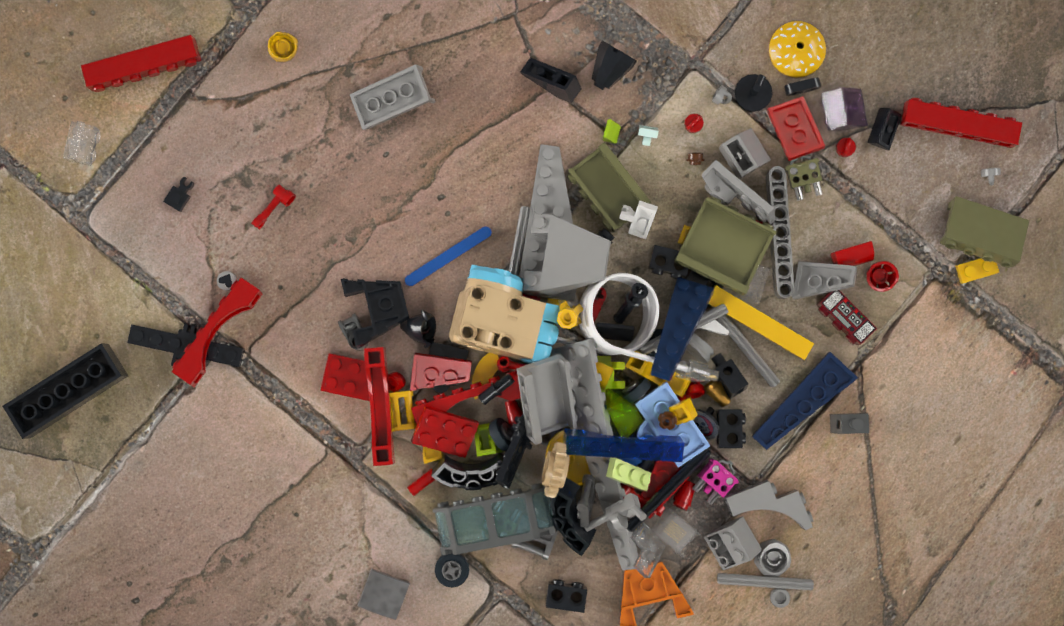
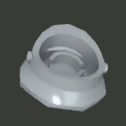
(700, 349)
(773, 558)

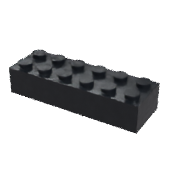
(65, 391)

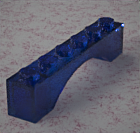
(643, 448)

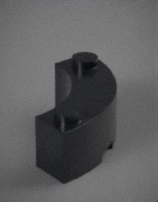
(467, 475)
(566, 521)

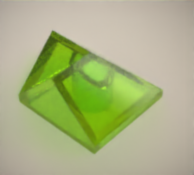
(622, 413)

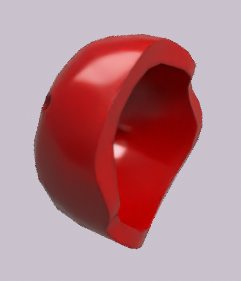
(880, 276)

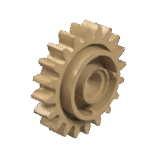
(555, 469)

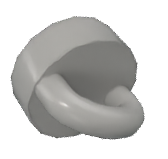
(719, 94)
(990, 173)

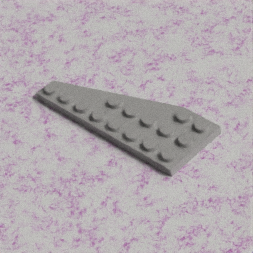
(551, 198)

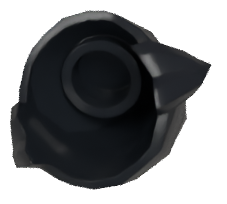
(420, 328)

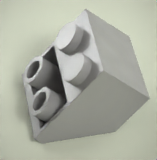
(744, 153)
(733, 543)

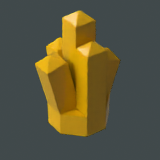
(568, 316)

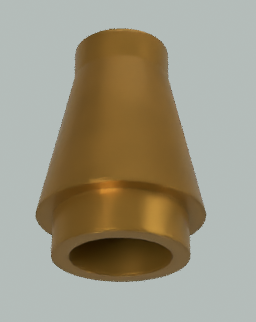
(717, 392)

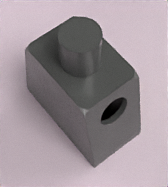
(849, 423)

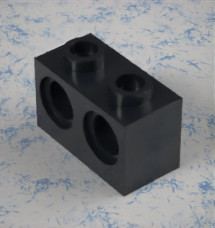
(669, 256)
(725, 428)
(565, 601)

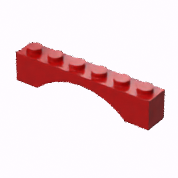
(193, 363)
(445, 402)
(380, 407)

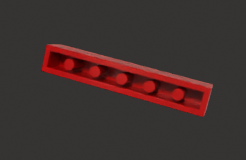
(141, 63)
(961, 123)

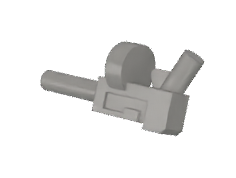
(617, 513)

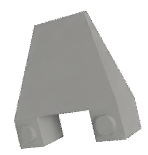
(570, 259)

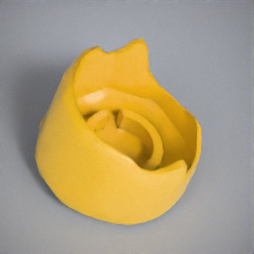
(282, 46)

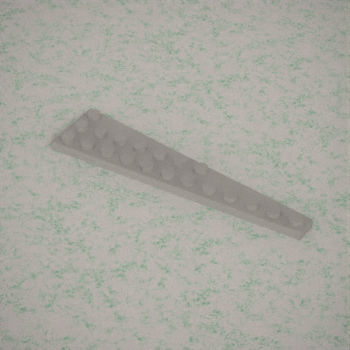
(596, 419)

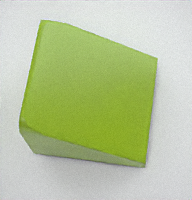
(611, 132)

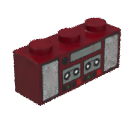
(846, 317)

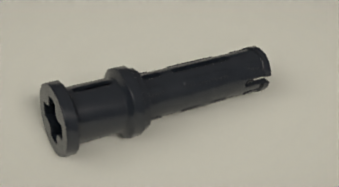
(632, 300)

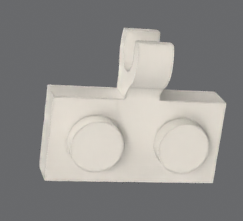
(641, 219)

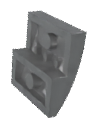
(383, 594)

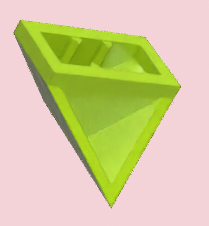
(484, 442)

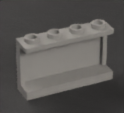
(547, 396)

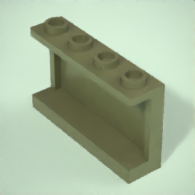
(606, 186)
(985, 232)

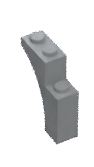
(763, 497)

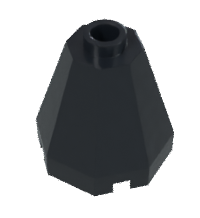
(610, 66)

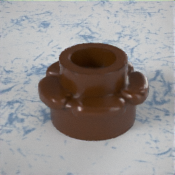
(695, 158)
(670, 416)

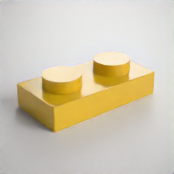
(975, 270)

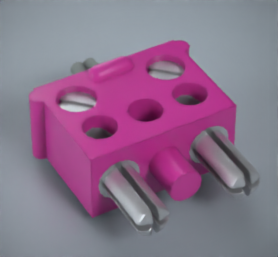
(722, 476)

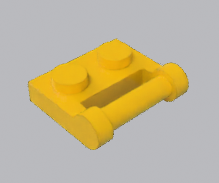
(395, 411)

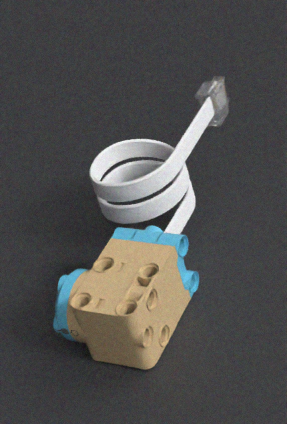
(501, 321)

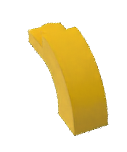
(644, 368)

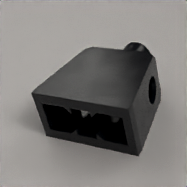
(733, 383)

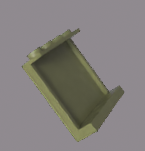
(725, 245)

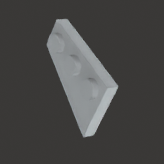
(822, 278)

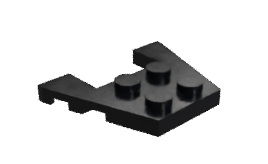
(384, 303)

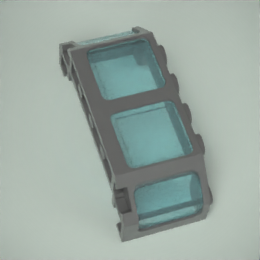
(494, 520)

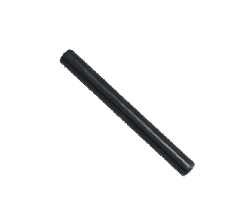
(669, 488)

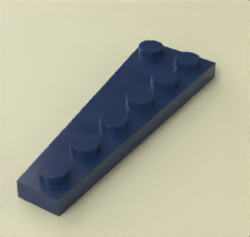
(682, 319)
(815, 390)

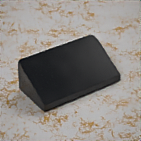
(884, 128)
(615, 331)

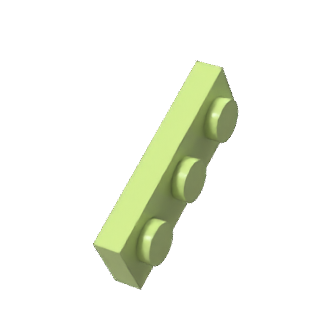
(628, 474)

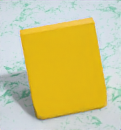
(684, 411)

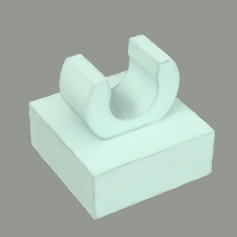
(647, 132)

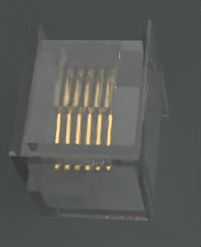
(675, 531)

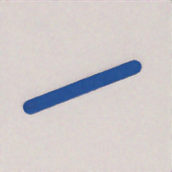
(448, 256)

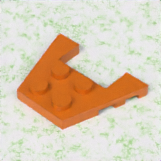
(643, 591)

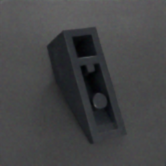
(554, 80)

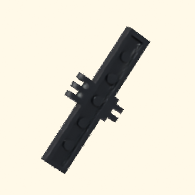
(178, 342)
(514, 454)

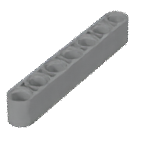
(784, 224)

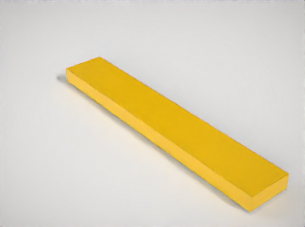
(762, 323)

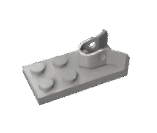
(391, 97)
(726, 186)

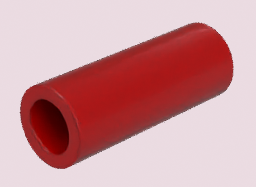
(421, 483)

